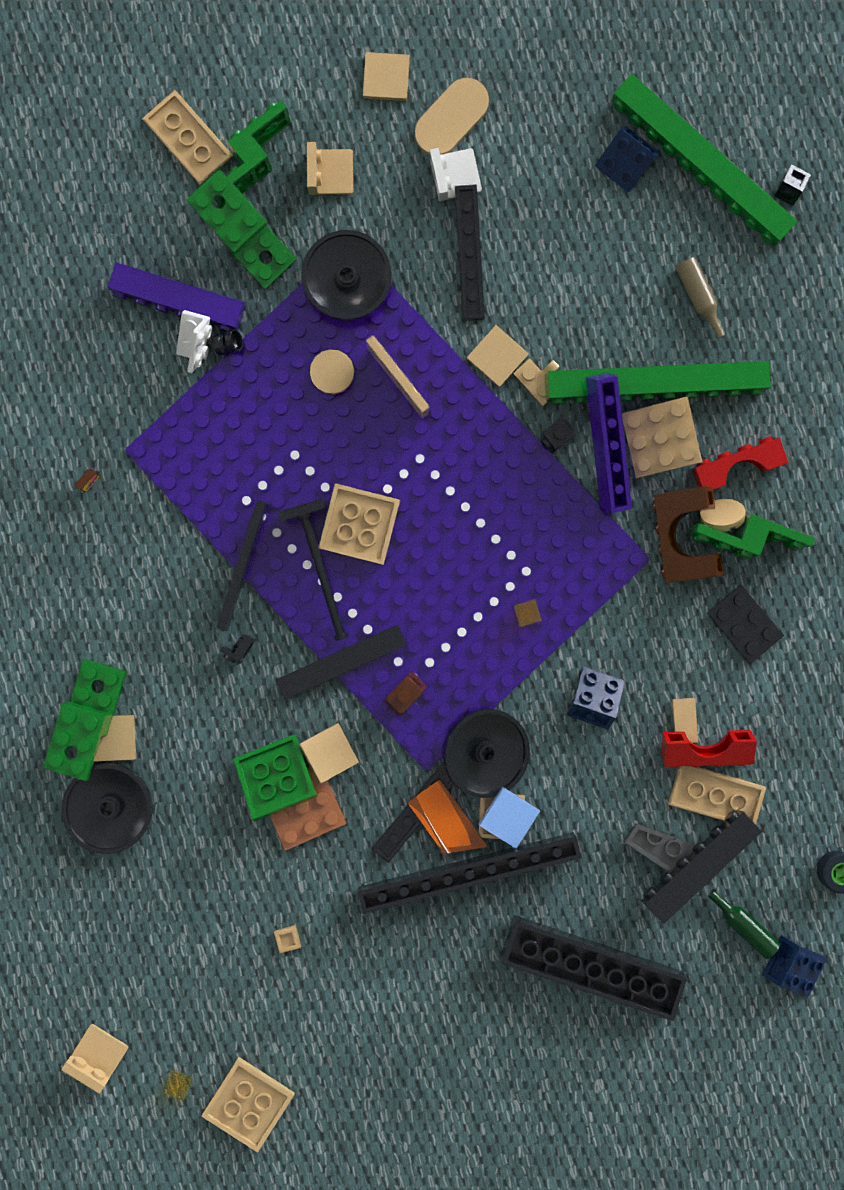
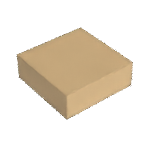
(287, 939)

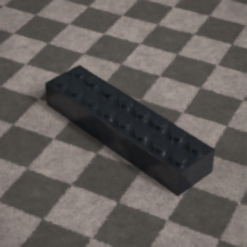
(593, 968)

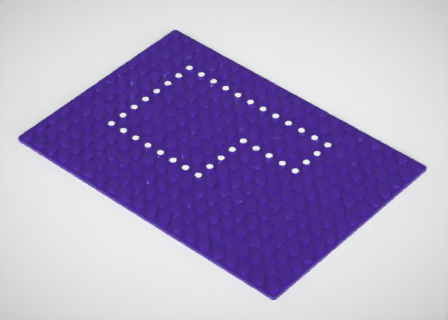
(476, 526)

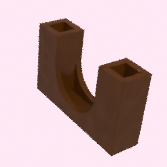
(670, 510)

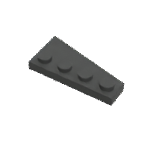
(658, 846)

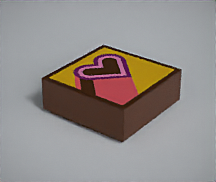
(87, 480)

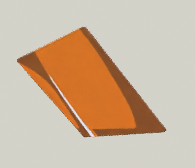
(445, 820)

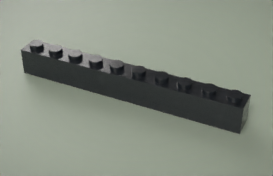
(469, 872)

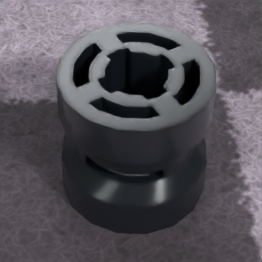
(227, 342)

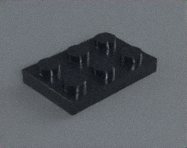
(745, 624)

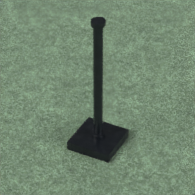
(303, 513)

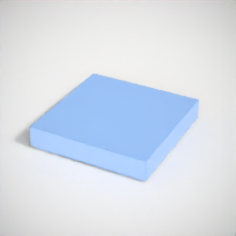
(509, 817)

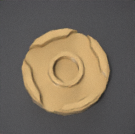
(332, 372)
(725, 516)

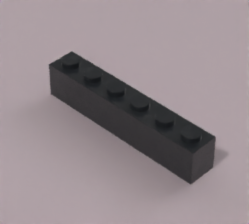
(700, 866)

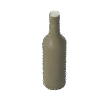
(700, 293)

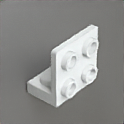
(453, 170)
(193, 338)

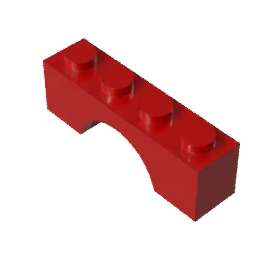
(764, 456)
(734, 749)

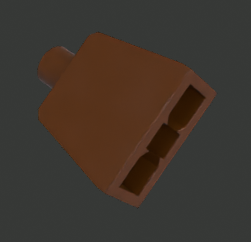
(405, 693)

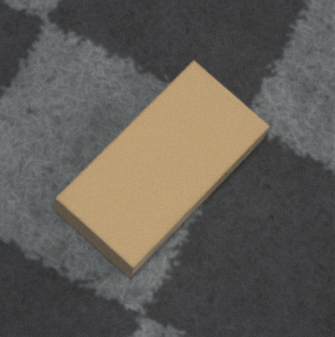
(685, 717)

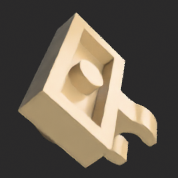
(534, 379)

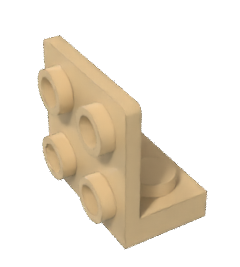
(329, 171)
(95, 1058)

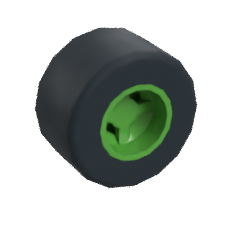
(828, 867)

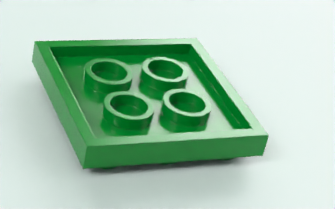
(274, 778)

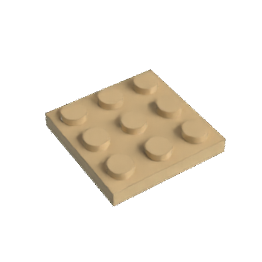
(661, 437)
(359, 524)
(248, 1104)

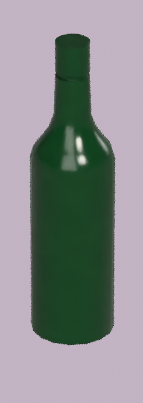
(747, 927)

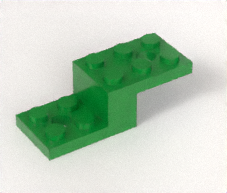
(247, 150)
(241, 229)
(751, 537)
(84, 720)

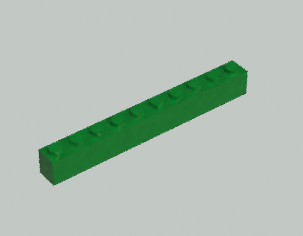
(703, 160)
(664, 381)

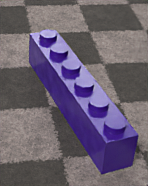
(175, 296)
(608, 442)

